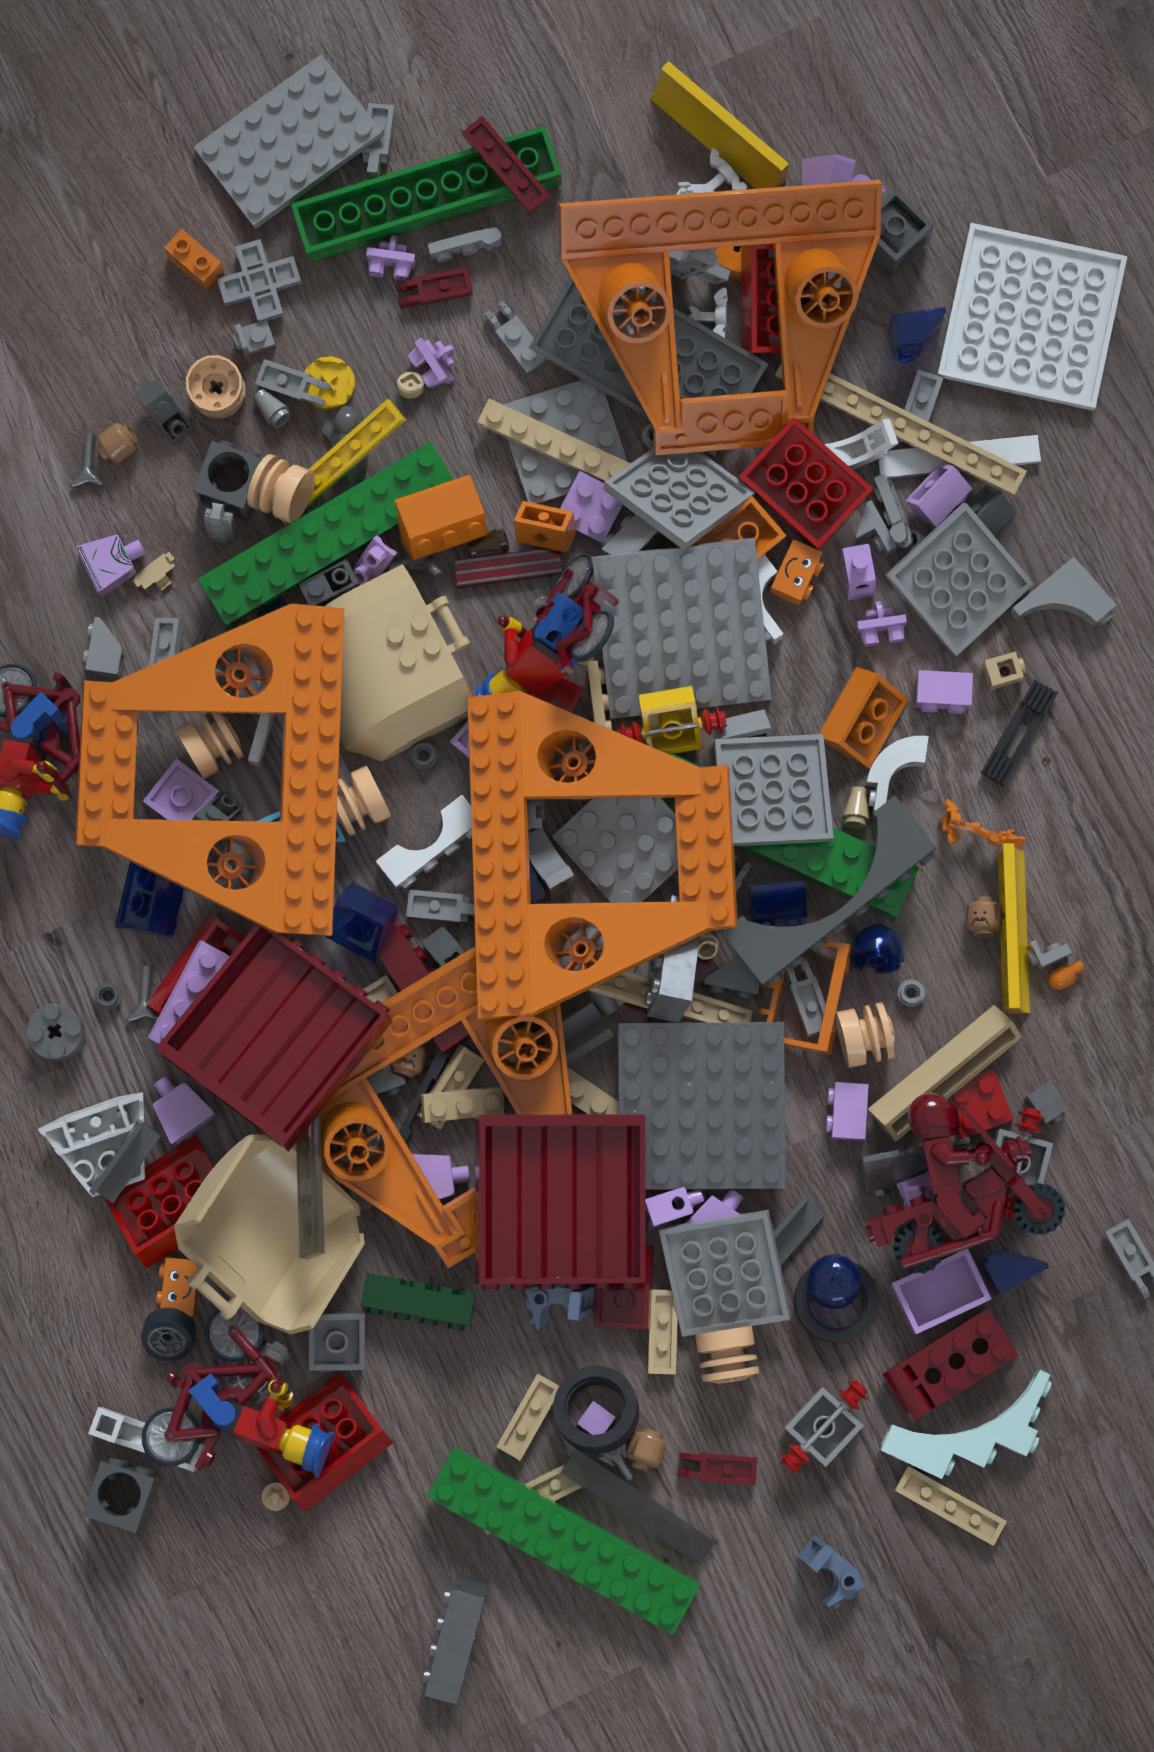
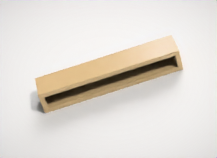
(947, 1069)

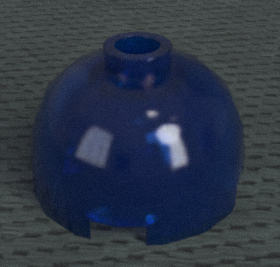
(877, 949)
(829, 1293)

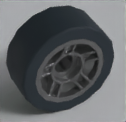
(168, 1334)

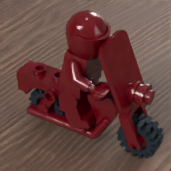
(979, 1212)

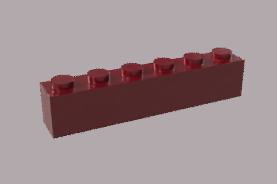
(408, 966)

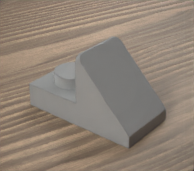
(873, 525)

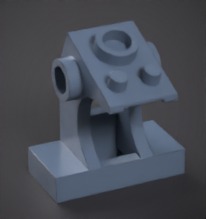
(577, 1302)
(845, 1577)

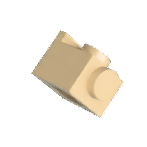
(1011, 663)

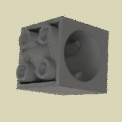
(902, 233)
(218, 457)
(99, 1506)

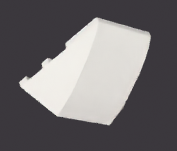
(93, 1134)

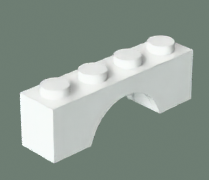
(403, 864)
(128, 1432)

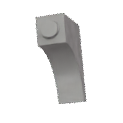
(1072, 591)
(548, 865)

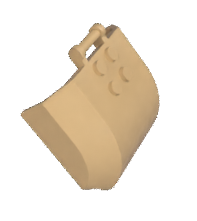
(397, 668)
(246, 1238)

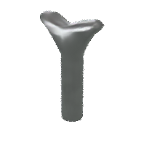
(87, 474)
(142, 1009)

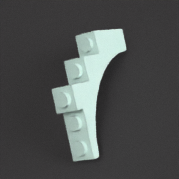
(975, 1445)

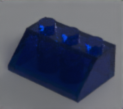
(149, 903)

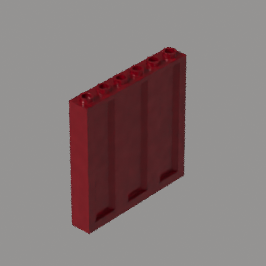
(275, 1034)
(559, 1200)

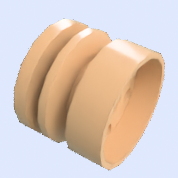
(210, 372)
(280, 488)
(210, 743)
(359, 801)
(865, 1035)
(727, 1354)

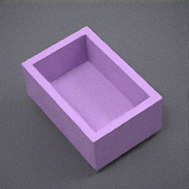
(940, 1293)

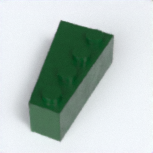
(418, 1300)

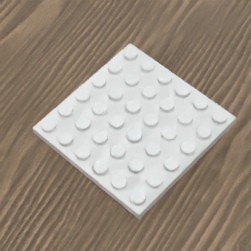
(1032, 316)

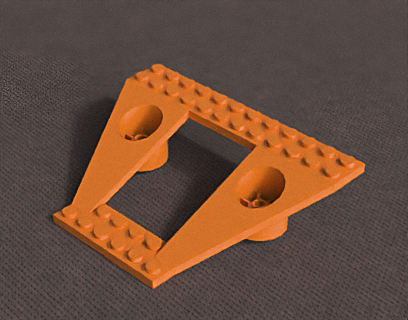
(627, 246)
(291, 859)
(522, 943)
(392, 1175)

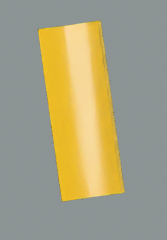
(718, 129)
(1013, 930)

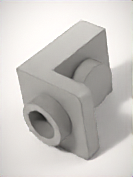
(254, 338)
(1053, 954)

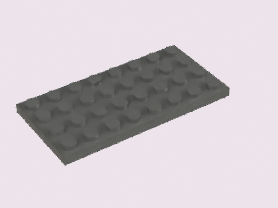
(705, 359)

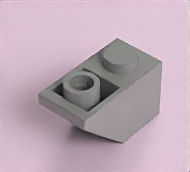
(105, 654)

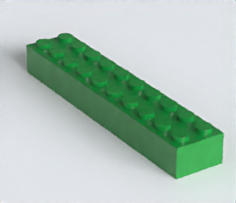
(416, 197)
(319, 537)
(833, 865)
(563, 1539)

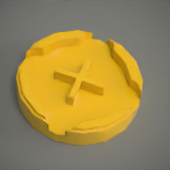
(340, 378)

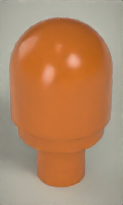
(1065, 975)

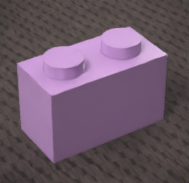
(939, 494)
(943, 691)
(848, 1111)

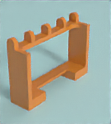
(827, 1031)

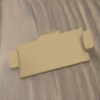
(155, 572)

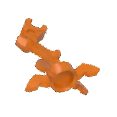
(953, 822)

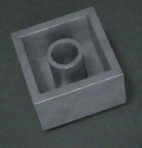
(337, 1342)

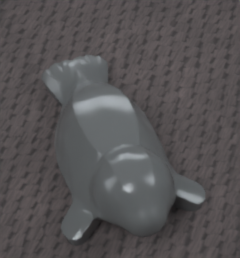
(343, 424)

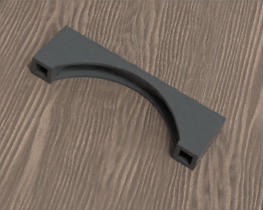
(773, 949)

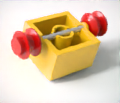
(673, 721)

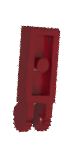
(436, 287)
(721, 1468)

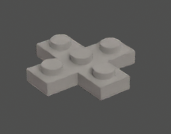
(699, 264)
(259, 281)

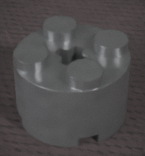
(40, 1032)

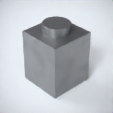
(1048, 1102)

